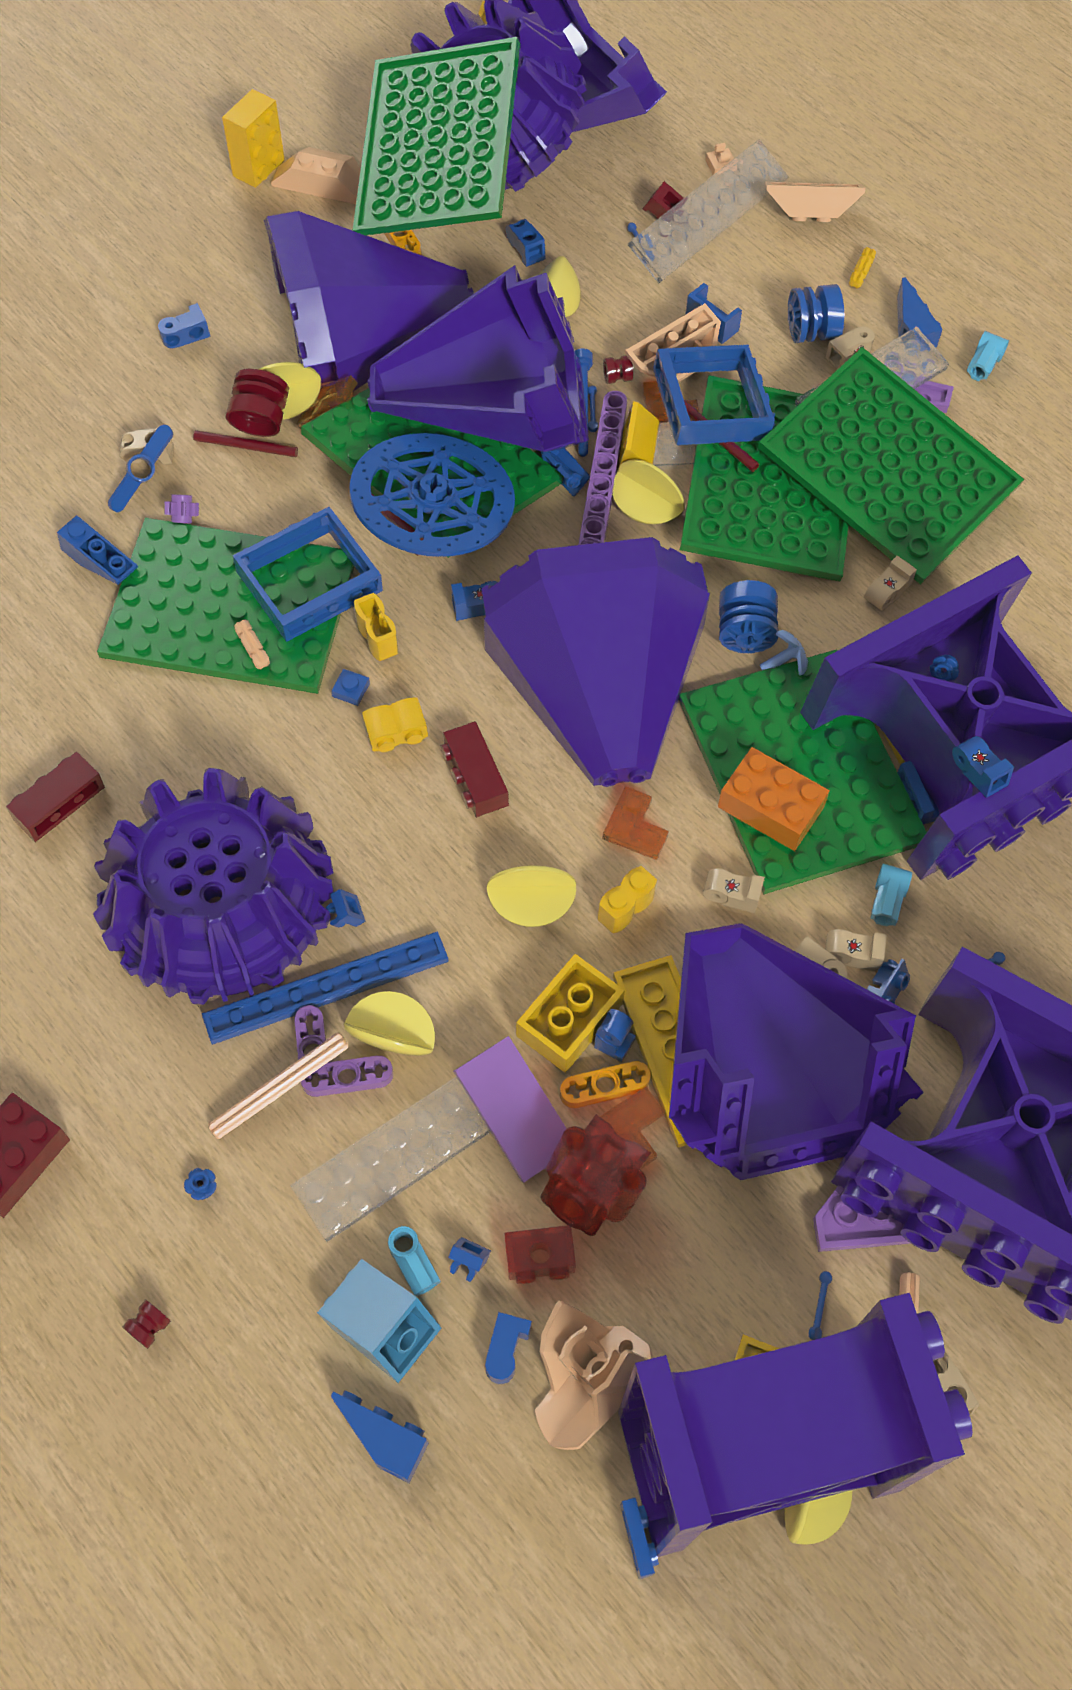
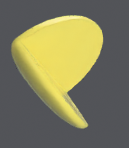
(564, 283)
(303, 385)
(646, 493)
(532, 894)
(392, 1024)
(817, 1519)

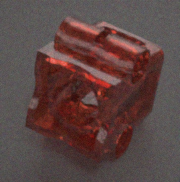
(594, 1176)

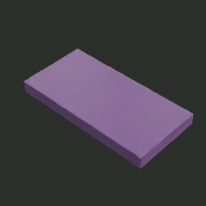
(512, 1107)

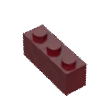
(474, 769)
(55, 796)

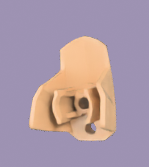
(586, 1374)

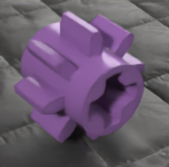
(181, 508)

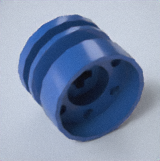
(816, 313)
(748, 616)

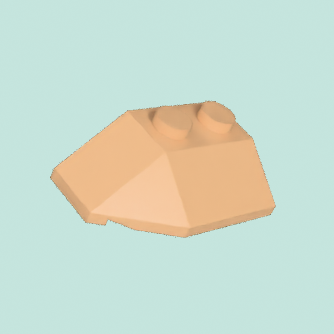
(320, 175)
(814, 199)
(694, 329)

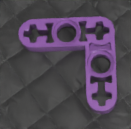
(324, 1087)

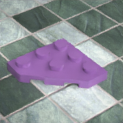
(843, 1228)

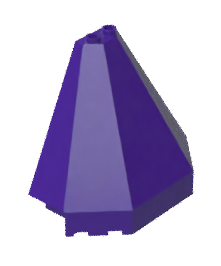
(614, 84)
(355, 293)
(491, 369)
(600, 647)
(780, 1055)

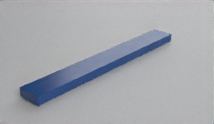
(324, 987)

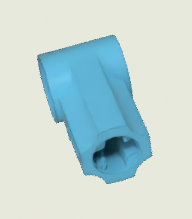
(988, 352)
(891, 888)
(413, 1263)

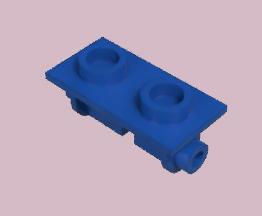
(574, 474)
(892, 979)

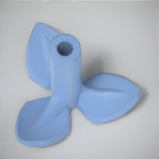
(794, 650)

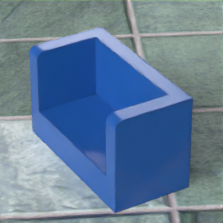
(729, 323)

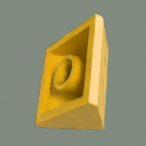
(638, 435)

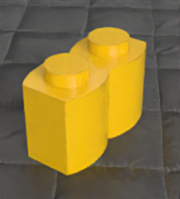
(376, 627)
(395, 724)
(627, 899)

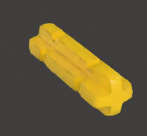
(862, 267)

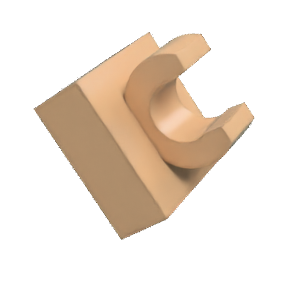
(719, 158)

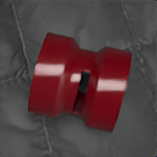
(617, 369)
(146, 1324)

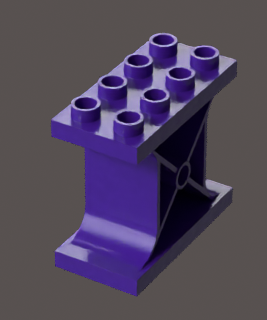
(926, 717)
(1000, 1156)
(791, 1424)

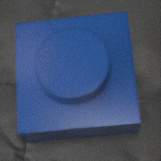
(350, 687)

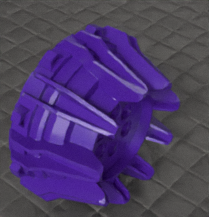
(546, 82)
(255, 924)

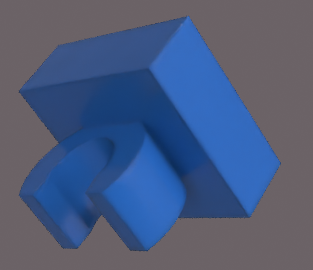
(347, 909)
(470, 1255)

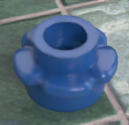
(947, 662)
(204, 1191)

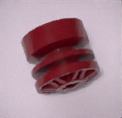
(257, 402)

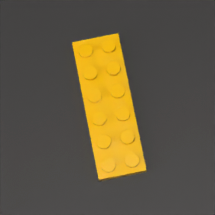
(653, 1005)

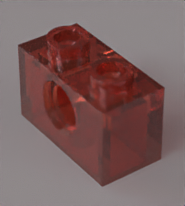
(554, 1240)

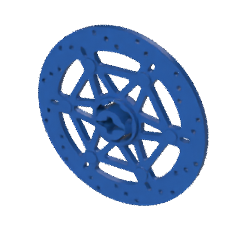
(431, 494)

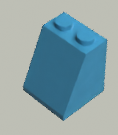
(380, 1319)

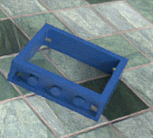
(710, 359)
(324, 606)

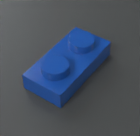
(635, 1521)

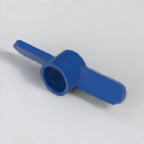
(150, 455)

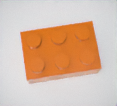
(773, 798)

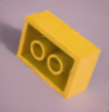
(253, 138)
(569, 1013)

